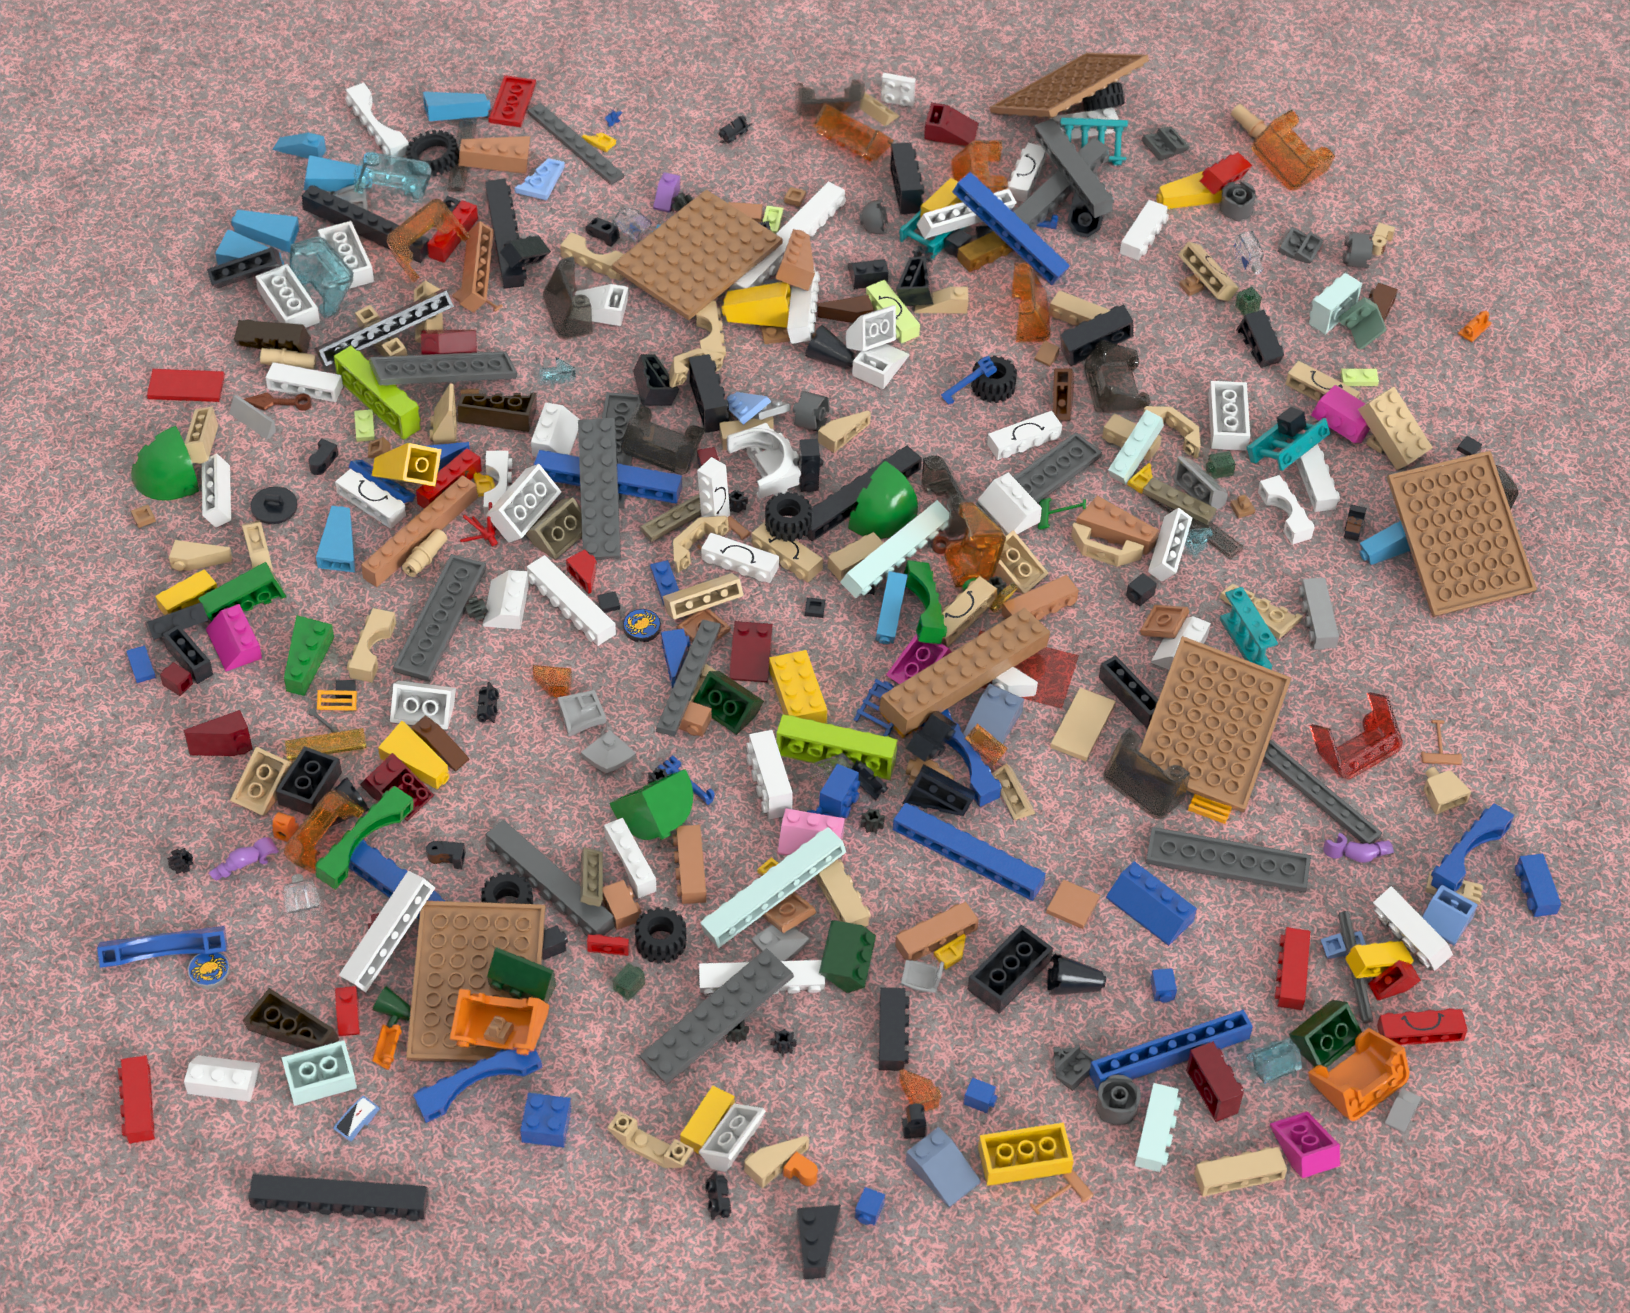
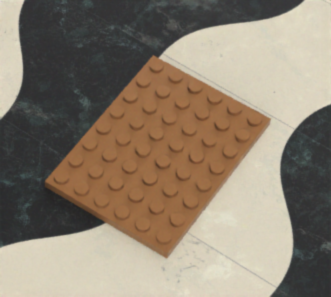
(1069, 84)
(697, 254)
(1461, 533)
(1215, 721)
(456, 954)

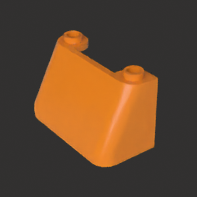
(476, 1012)
(1365, 1077)

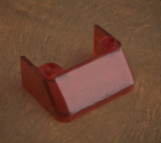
(1367, 749)

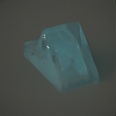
(560, 374)
(1197, 540)

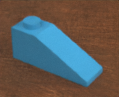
(302, 145)

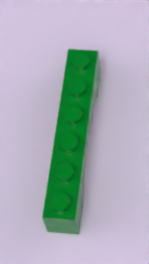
(921, 583)
(389, 810)

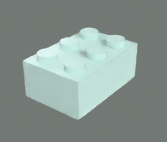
(1334, 302)
(319, 1073)

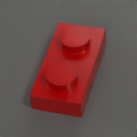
(608, 945)

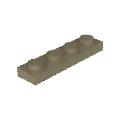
(1179, 499)
(672, 519)
(591, 877)

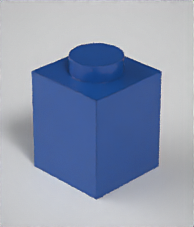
(1163, 985)
(980, 1095)
(869, 1206)

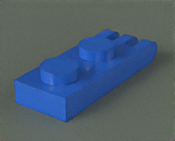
(664, 578)

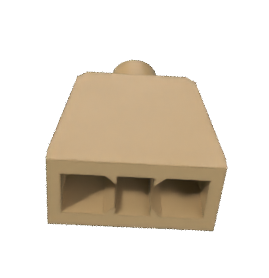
(1445, 790)

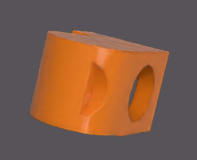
(285, 824)
(801, 1168)

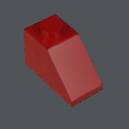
(583, 569)
(1394, 980)
(347, 1011)

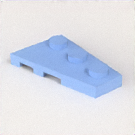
(542, 181)
(746, 405)

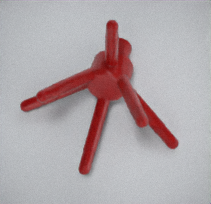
(487, 533)

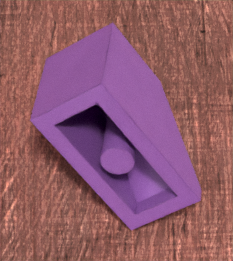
(667, 189)

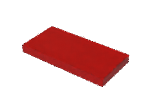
(512, 101)
(185, 385)

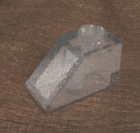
(824, 768)

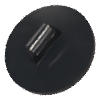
(274, 505)

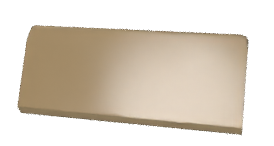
(878, 110)
(1013, 793)

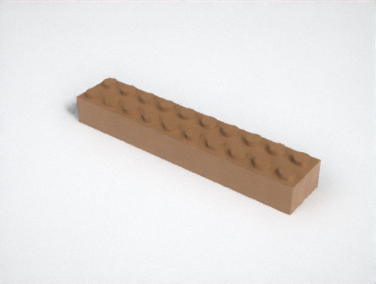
(964, 671)

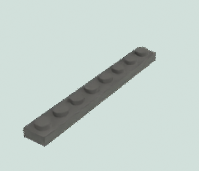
(576, 144)
(688, 678)
(1321, 794)

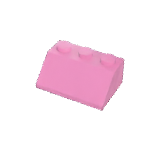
(802, 826)

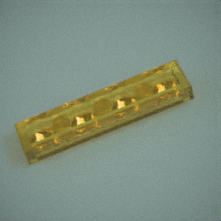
(327, 743)

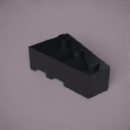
(653, 382)

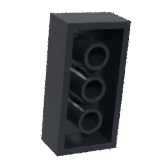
(906, 178)
(1111, 326)
(707, 392)
(1010, 968)

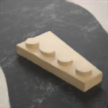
(1277, 619)

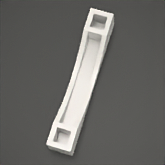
(391, 141)

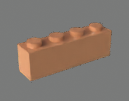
(1044, 599)
(691, 864)
(936, 932)

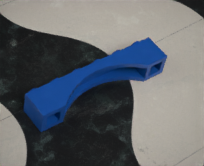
(981, 779)
(1491, 826)
(182, 942)
(436, 1099)

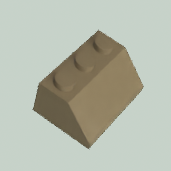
(557, 528)

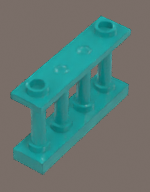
(1101, 126)
(935, 245)
(1292, 451)
(1248, 628)

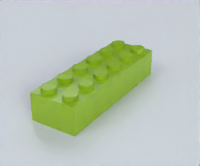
(387, 401)
(817, 741)

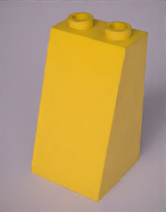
(759, 305)
(409, 464)

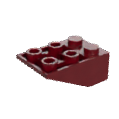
(949, 125)
(395, 773)

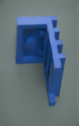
(878, 689)

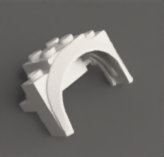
(775, 464)

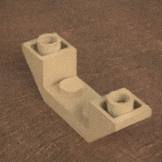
(680, 365)
(1181, 424)
(684, 541)
(256, 543)
(1130, 552)
(627, 1133)

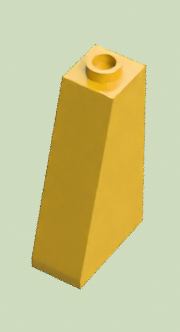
(1186, 193)
(415, 755)

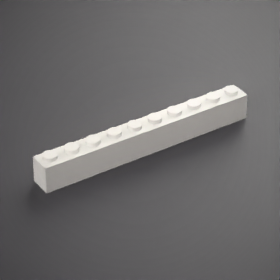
(807, 219)

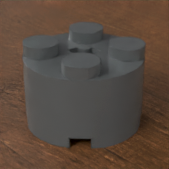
(1238, 201)
(1358, 250)
(811, 411)
(1118, 1100)

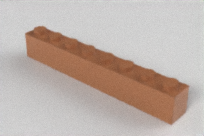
(434, 516)

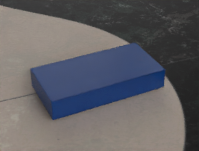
(140, 664)

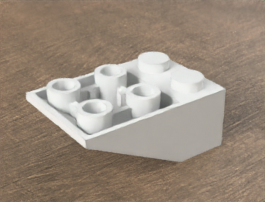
(607, 303)
(878, 364)

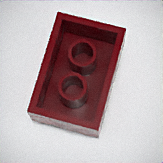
(1215, 1081)

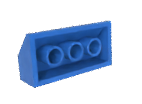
(1151, 903)

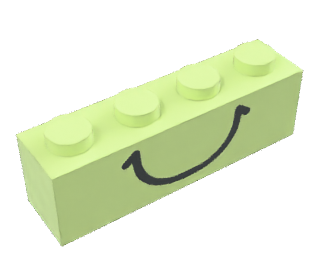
(883, 296)

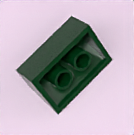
(729, 701)
(847, 955)
(520, 976)
(1327, 1033)

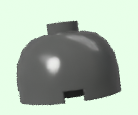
(874, 217)

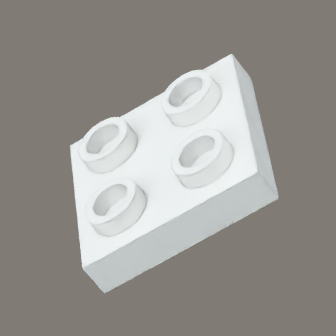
(898, 89)

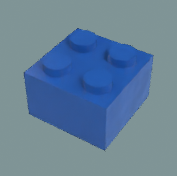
(840, 792)
(546, 1120)

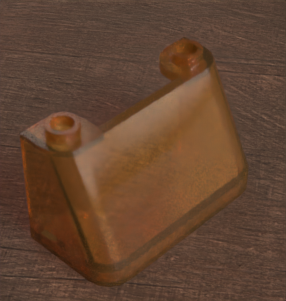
(1033, 310)
(980, 547)
(300, 847)

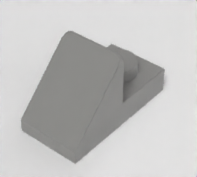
(1402, 1110)

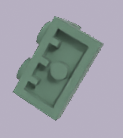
(1364, 322)

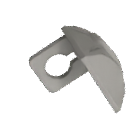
(921, 976)

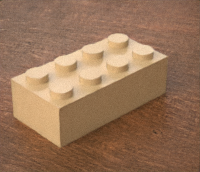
(1395, 428)

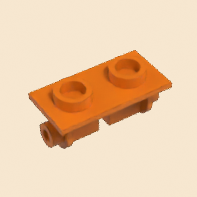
(1476, 326)
(386, 1046)

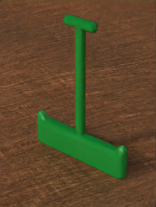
(1045, 503)

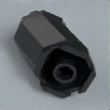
(1082, 220)

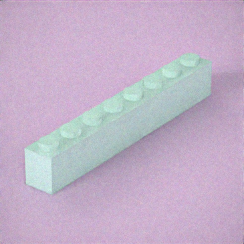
(896, 549)
(772, 887)

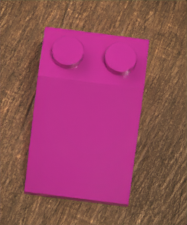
(915, 659)
(1306, 1144)

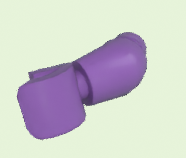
(1356, 851)
(245, 856)

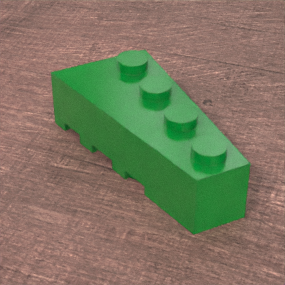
(247, 589)
(307, 650)

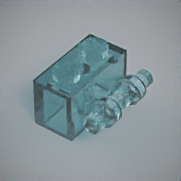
(1276, 1060)

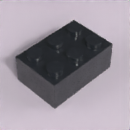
(308, 780)

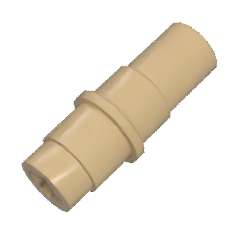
(1248, 121)
(287, 357)
(423, 554)

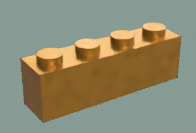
(982, 251)

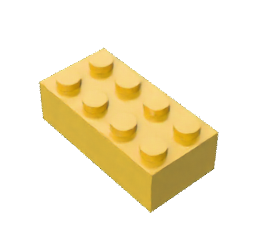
(797, 686)
(1025, 1154)

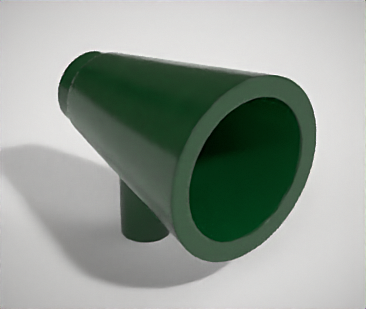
(392, 1005)

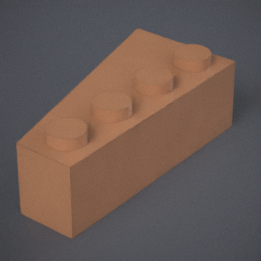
(498, 153)
(797, 262)
(1117, 525)

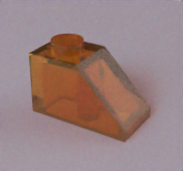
(553, 680)
(986, 744)
(919, 1090)

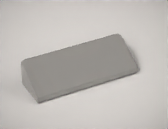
(252, 417)

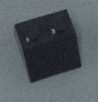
(868, 273)

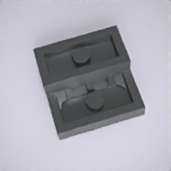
(1165, 143)
(1300, 246)

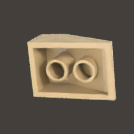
(445, 419)
(1019, 564)
(260, 780)

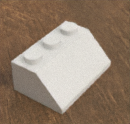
(872, 329)
(555, 430)
(1010, 505)
(507, 600)
(1192, 628)
(415, 700)
(221, 1078)
(731, 1136)

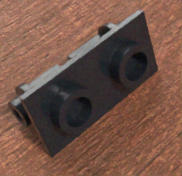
(739, 127)
(488, 697)
(868, 782)
(717, 1187)

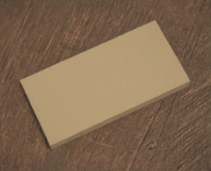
(1082, 724)

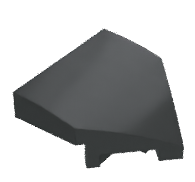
(1072, 1065)

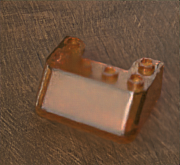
(850, 132)
(1288, 155)
(975, 159)

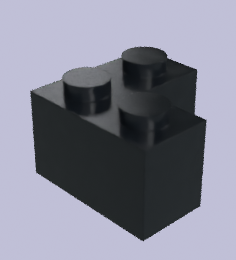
(931, 739)

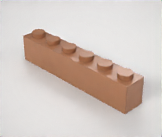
(476, 267)

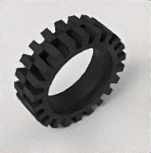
(432, 140)

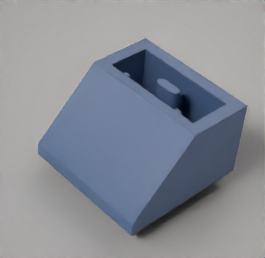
(1449, 914)

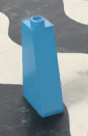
(455, 105)
(328, 174)
(267, 228)
(237, 246)
(336, 544)
(1385, 544)
(891, 608)

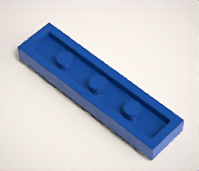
(395, 489)

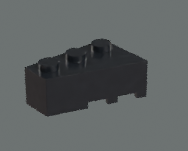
(915, 283)
(1262, 338)
(939, 793)
(816, 1237)

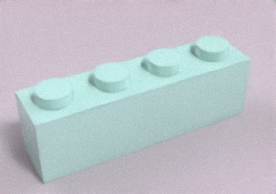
(1136, 447)
(1157, 1126)

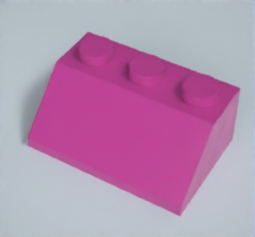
(1342, 414)
(233, 638)

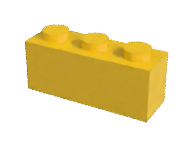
(941, 198)
(185, 592)
(1376, 958)
(706, 1118)

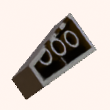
(272, 335)
(498, 411)
(287, 1022)

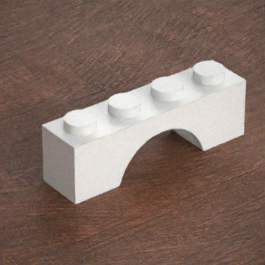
(497, 467)
(1276, 493)
(637, 869)

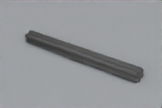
(1359, 983)

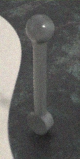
(312, 712)

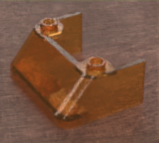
(431, 215)

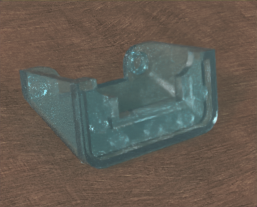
(393, 172)
(319, 264)

